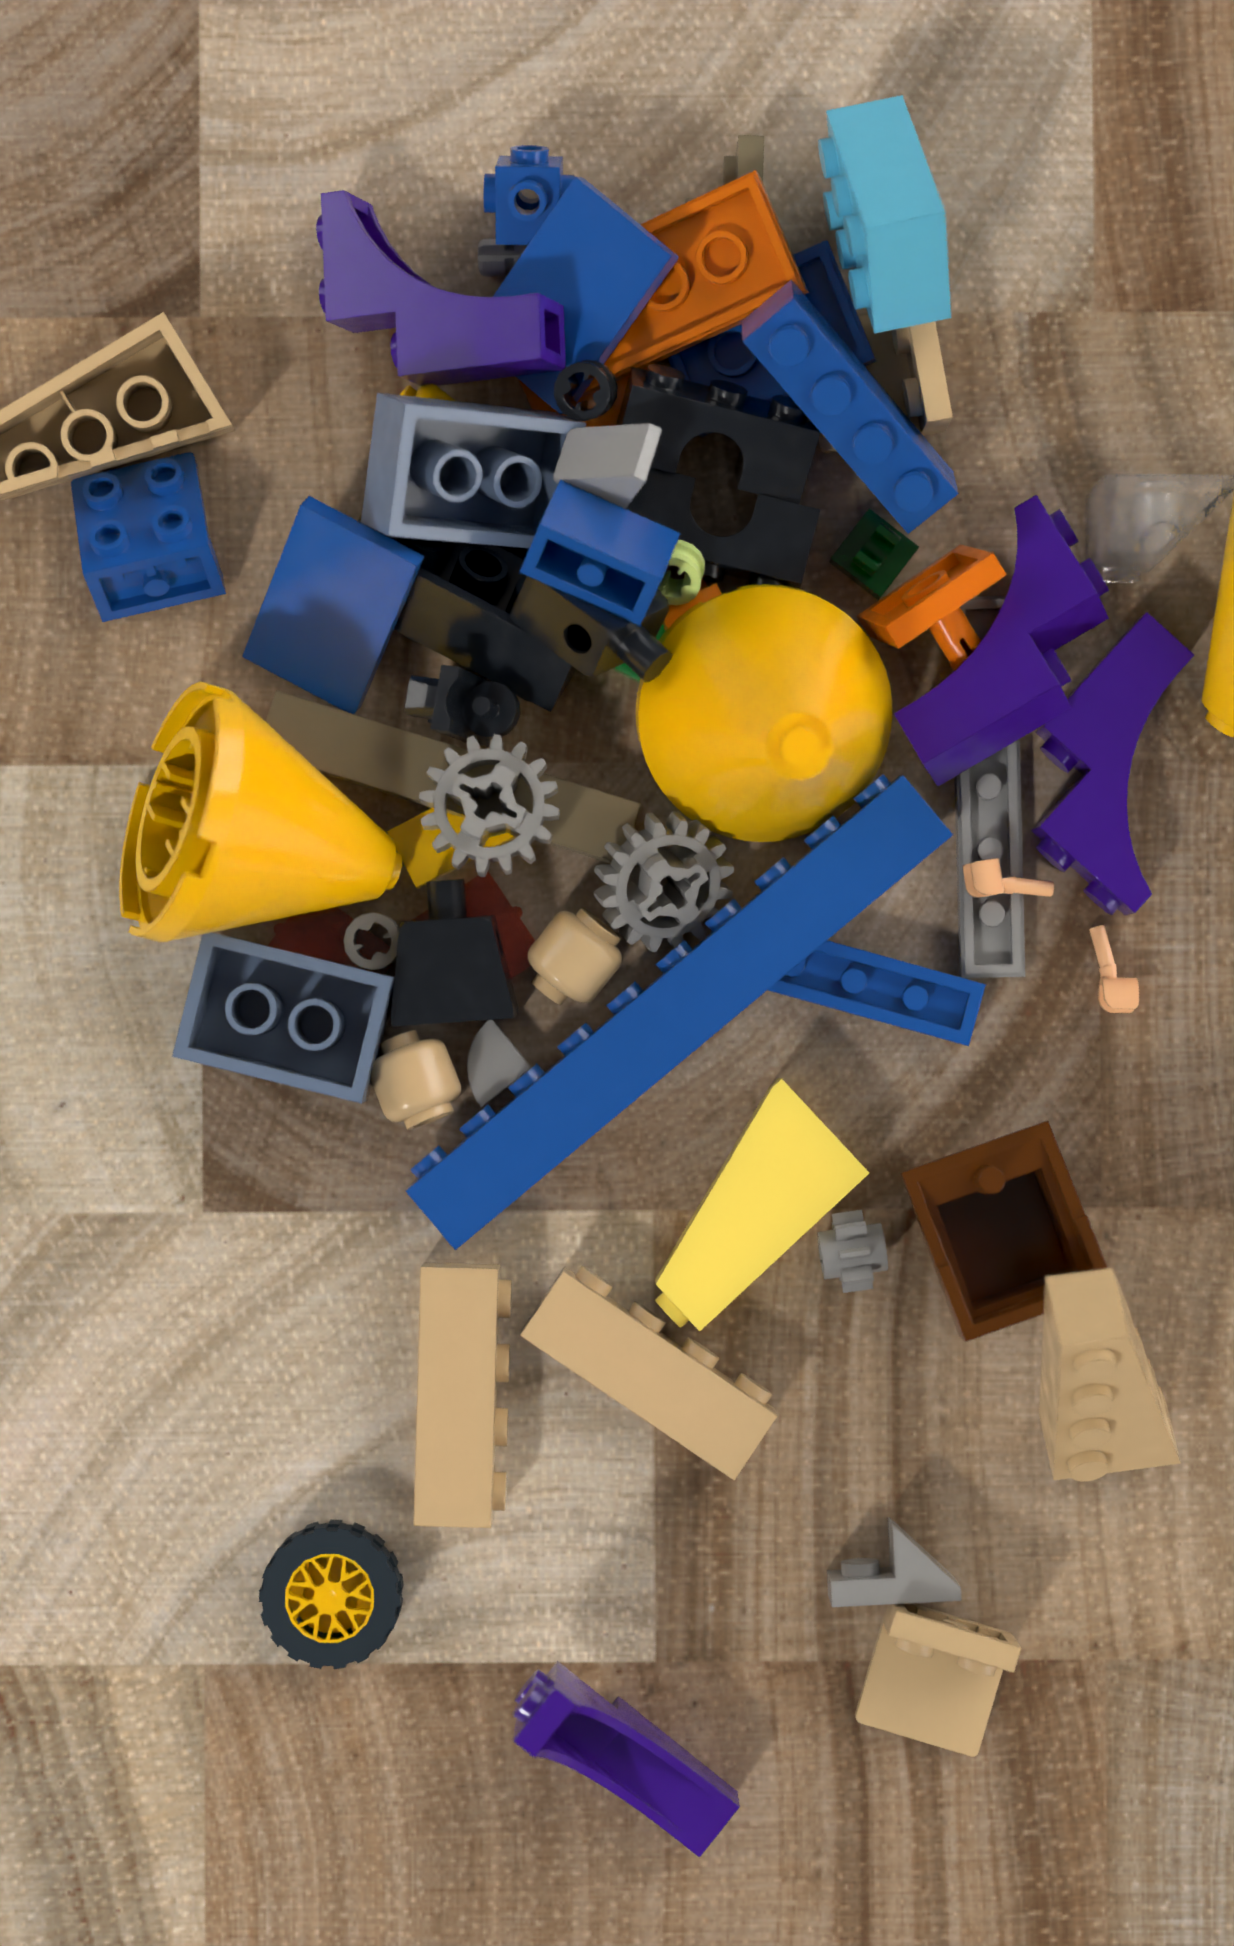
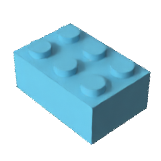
(886, 214)

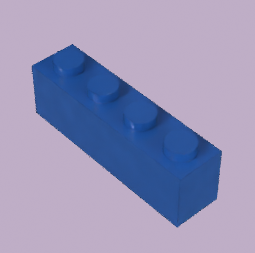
(849, 406)

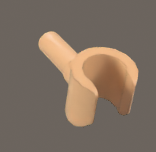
(985, 879)
(1114, 993)

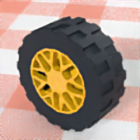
(331, 1594)

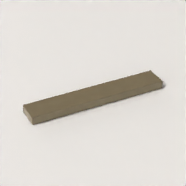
(398, 761)

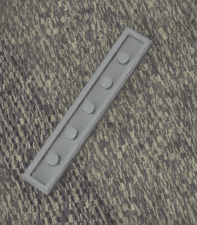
(990, 829)

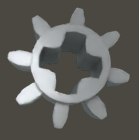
(852, 1251)

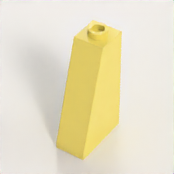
(762, 1201)

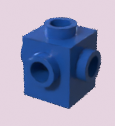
(525, 168)

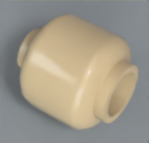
(574, 957)
(415, 1080)

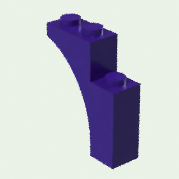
(438, 332)
(1014, 672)
(1099, 740)
(624, 1753)

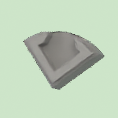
(493, 1063)

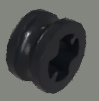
(603, 398)

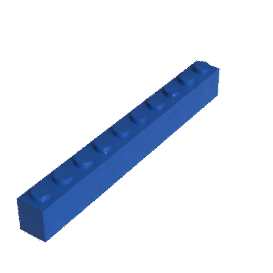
(678, 1010)

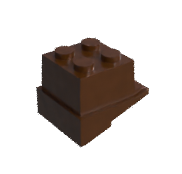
(1001, 1225)

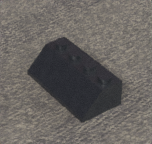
(463, 612)

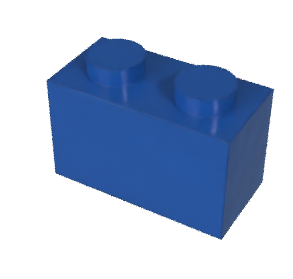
(600, 552)

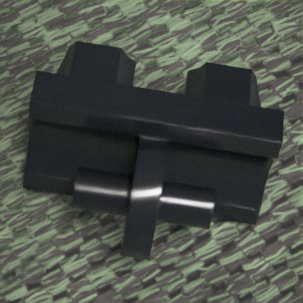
(463, 705)

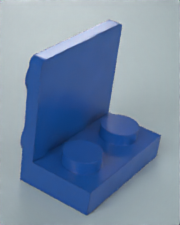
(145, 537)

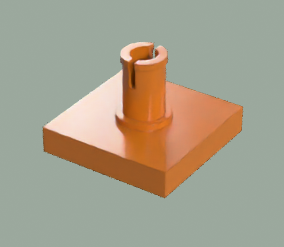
(934, 602)

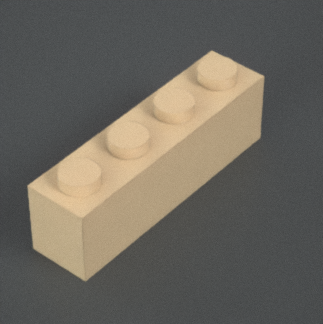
(649, 1371)
(458, 1395)

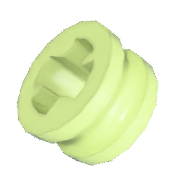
(691, 561)

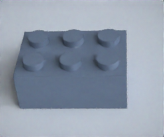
(461, 470)
(284, 1017)

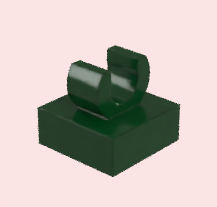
(873, 554)

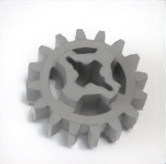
(502, 780)
(639, 865)

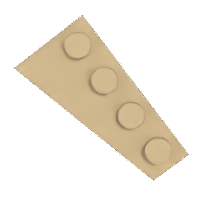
(108, 412)
(1096, 1383)

